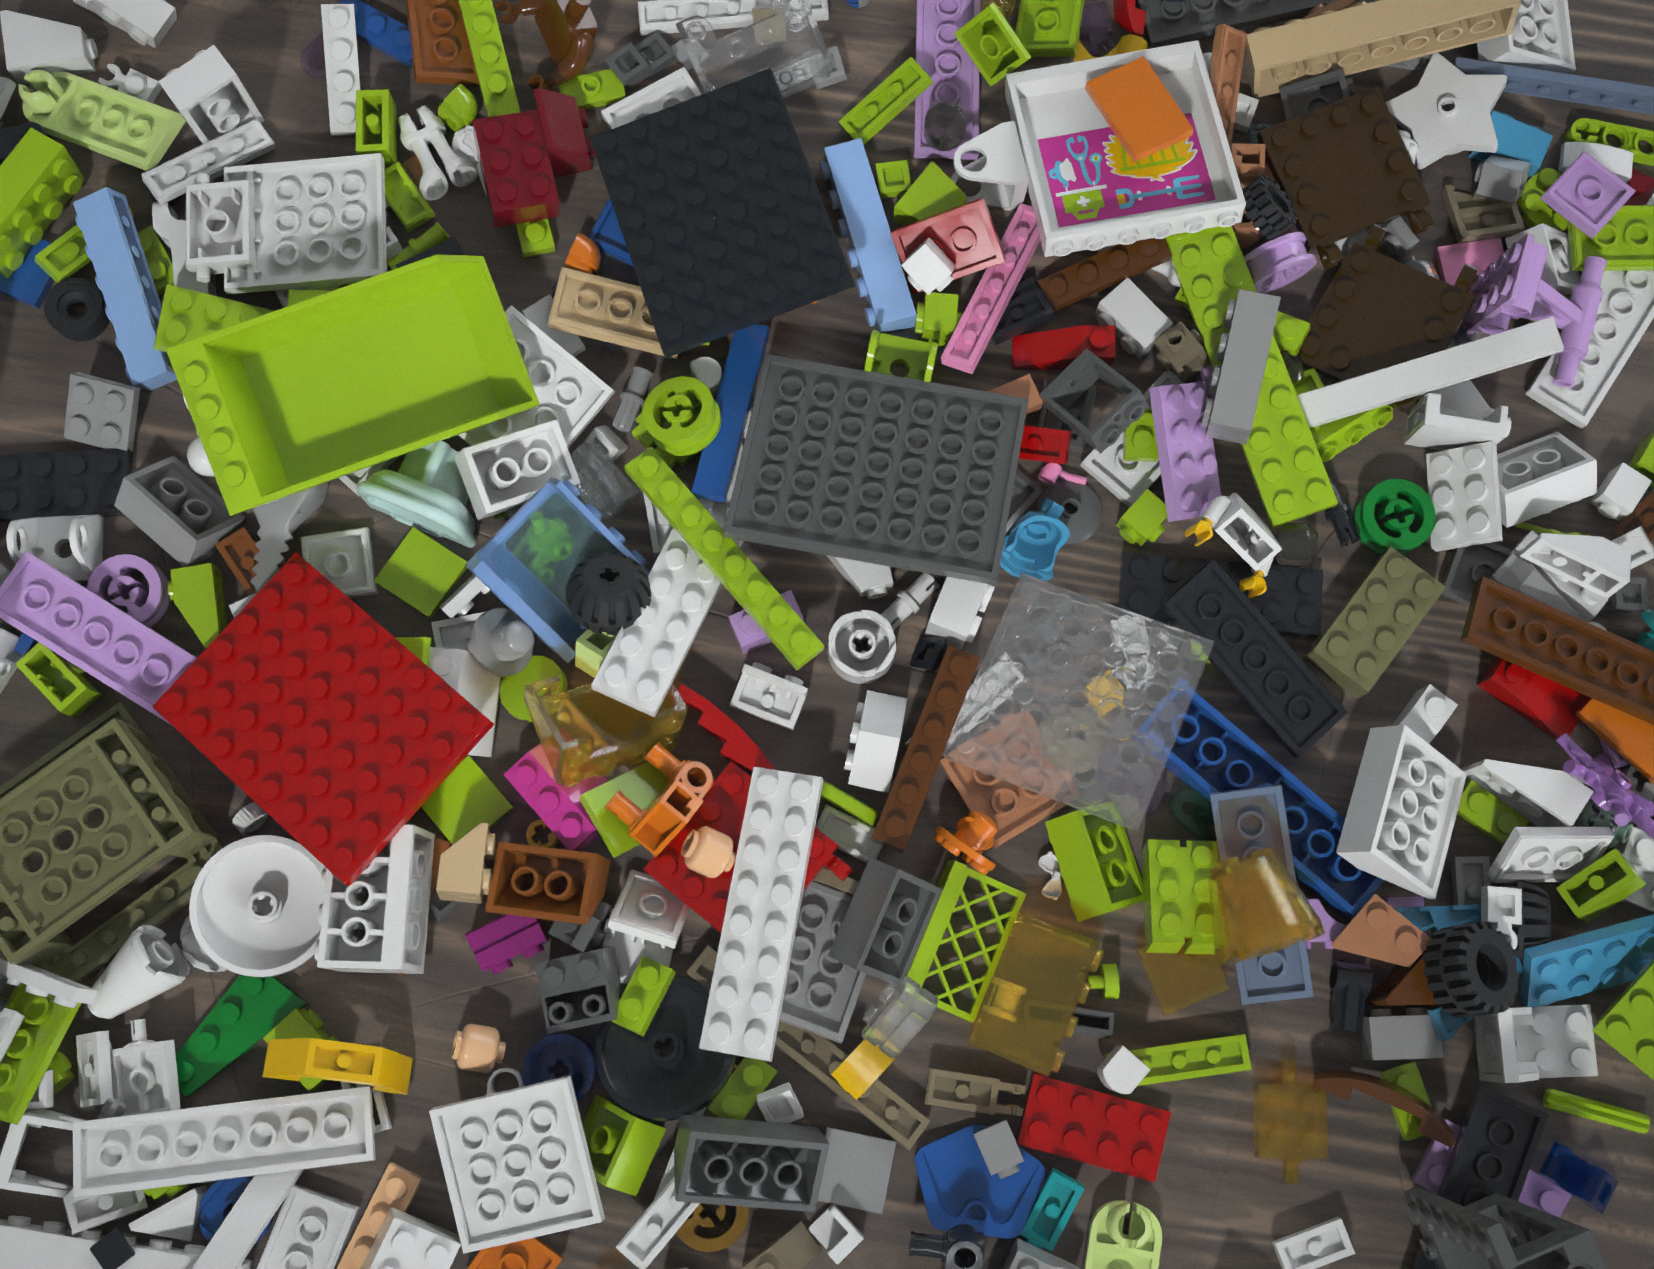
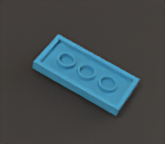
(1586, 962)

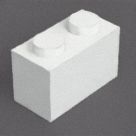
(1134, 317)

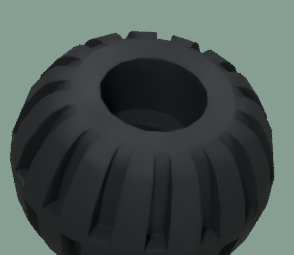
(607, 592)
(1535, 917)

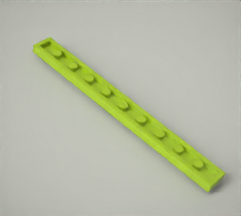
(499, 98)

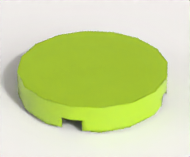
(513, 686)

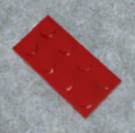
(1093, 1127)

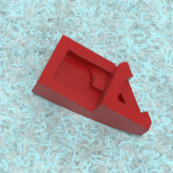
(1129, 17)

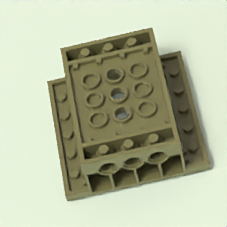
(145, 819)

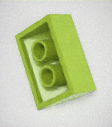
(1095, 863)

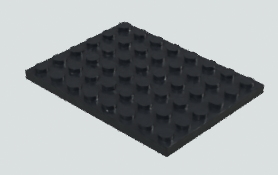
(720, 213)

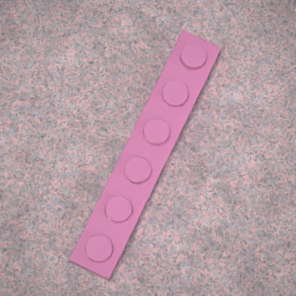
(993, 293)

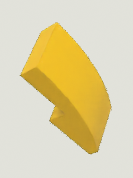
(861, 1068)

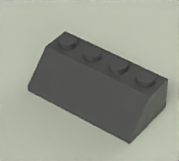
(748, 1163)

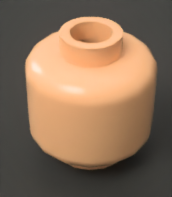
(708, 852)
(477, 1048)

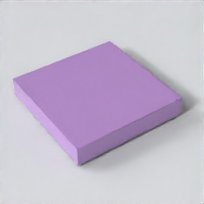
(1587, 194)

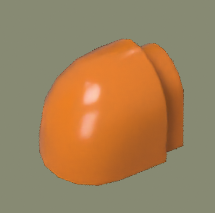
(584, 255)

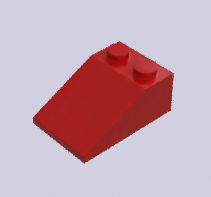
(1533, 697)

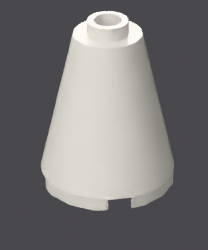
(139, 972)

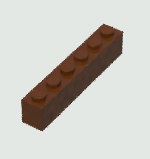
(925, 749)

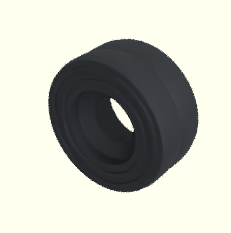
(63, 297)

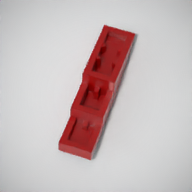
(738, 745)

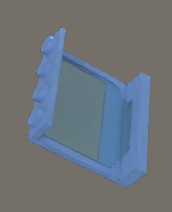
(535, 555)

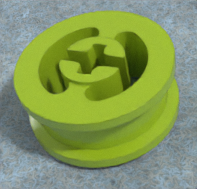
(675, 402)

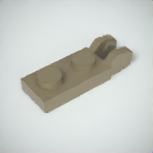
(970, 1092)

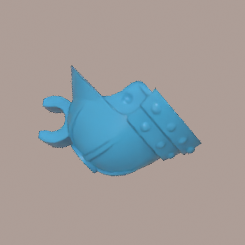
(1035, 542)

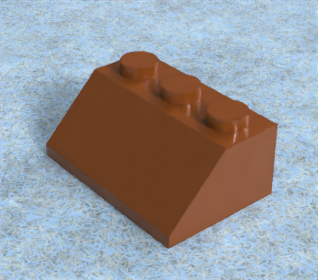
(547, 883)

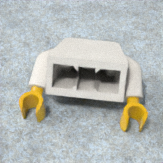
(1244, 533)

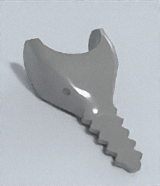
(277, 524)

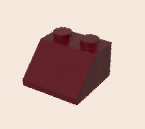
(564, 132)

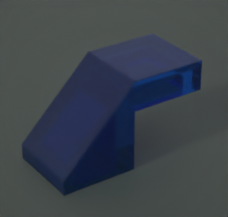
(1578, 1177)

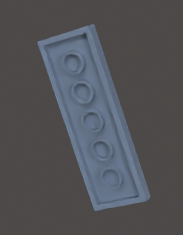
(1244, 824)

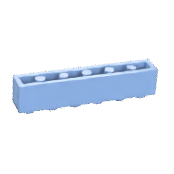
(868, 236)
(125, 284)

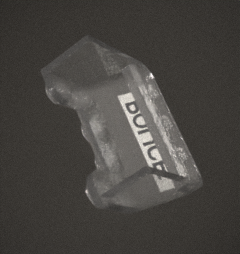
(784, 42)

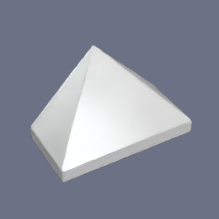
(174, 1219)

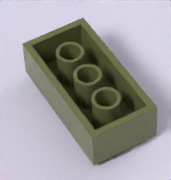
(1374, 622)

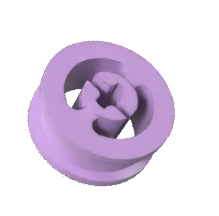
(1279, 262)
(115, 580)

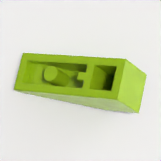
(200, 599)

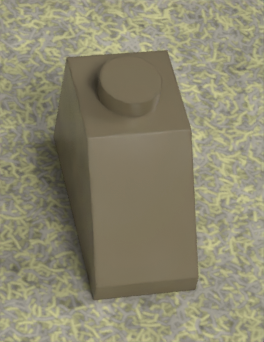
(788, 1251)

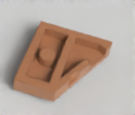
(1382, 934)

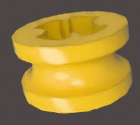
(531, 833)

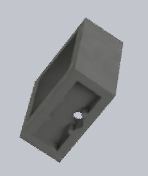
(1083, 374)

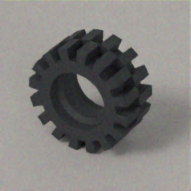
(1268, 207)

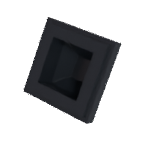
(928, 653)

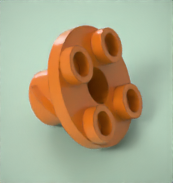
(972, 837)

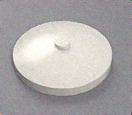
(258, 906)

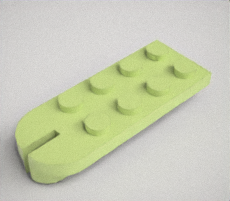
(100, 117)
(1114, 1250)

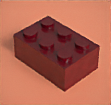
(516, 168)

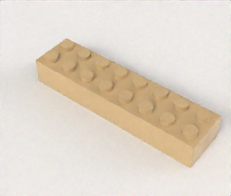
(1369, 38)

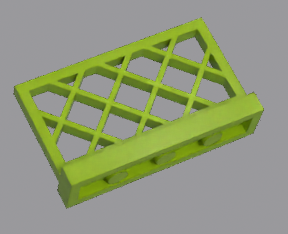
(952, 883)

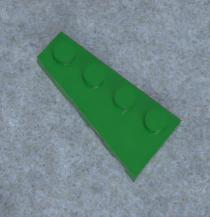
(233, 1028)

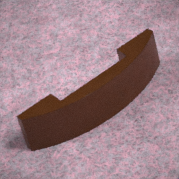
(1430, 1122)

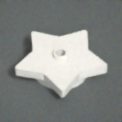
(1448, 111)

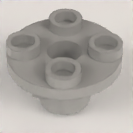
(501, 642)

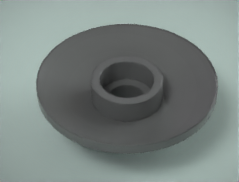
(1087, 504)

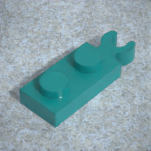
(1052, 1209)

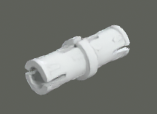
(910, 599)

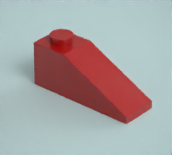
(1060, 347)

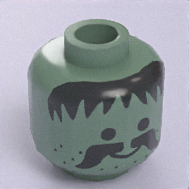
(1595, 816)

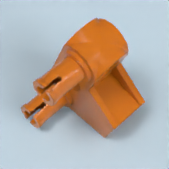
(672, 806)

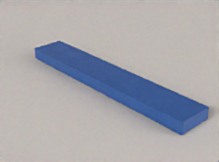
(734, 401)

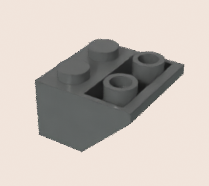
(579, 989)

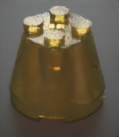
(1257, 908)

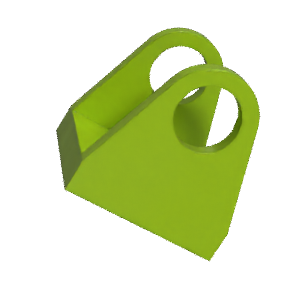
(889, 350)

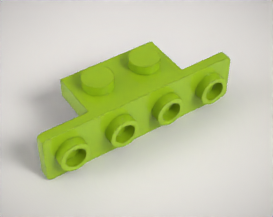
(1342, 433)

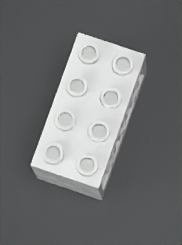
(383, 914)

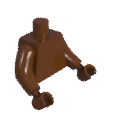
(567, 31)

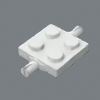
(145, 1073)

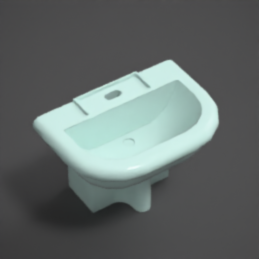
(424, 494)

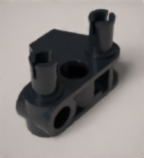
(948, 1247)

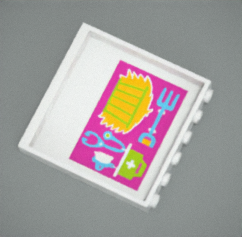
(1085, 182)

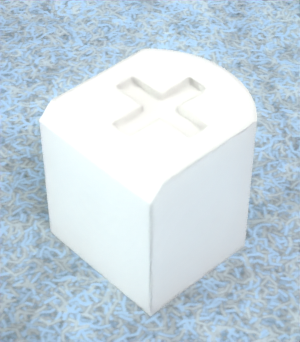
(1121, 1070)

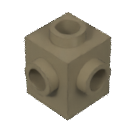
(1181, 351)

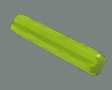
(1596, 1110)

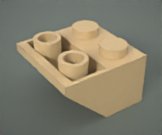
(464, 869)

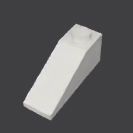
(1582, 560)
(1426, 712)

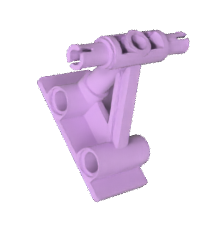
(1515, 290)

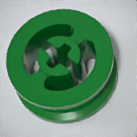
(1394, 499)

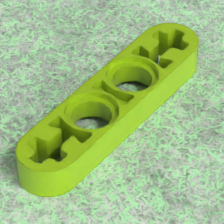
(1628, 136)

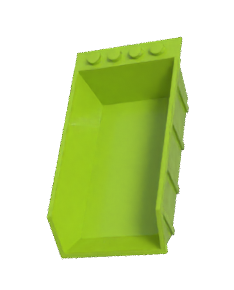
(352, 378)

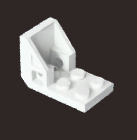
(1535, 1043)

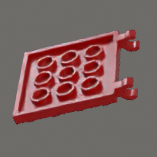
(724, 811)

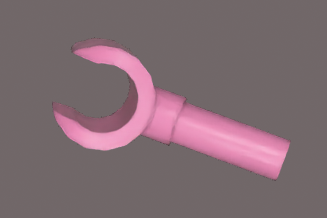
(1052, 471)

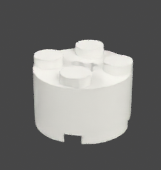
(856, 628)

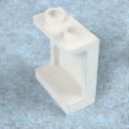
(1445, 432)

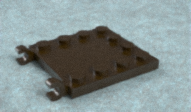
(1345, 172)
(1383, 315)

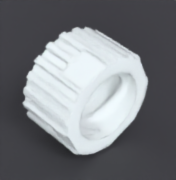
(249, 818)

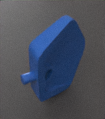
(962, 1191)

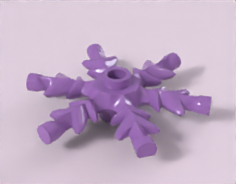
(1609, 787)

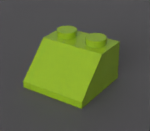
(992, 44)
(620, 1144)

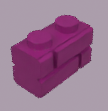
(505, 940)

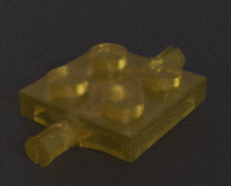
(1290, 1121)

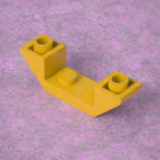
(338, 1061)

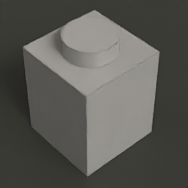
(1502, 178)
(999, 1149)

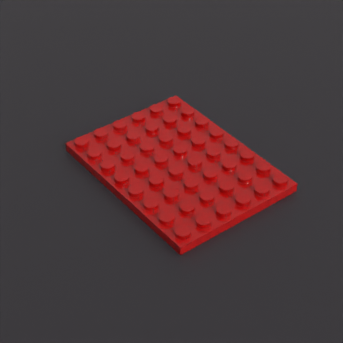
(323, 718)

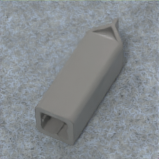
(1529, 581)

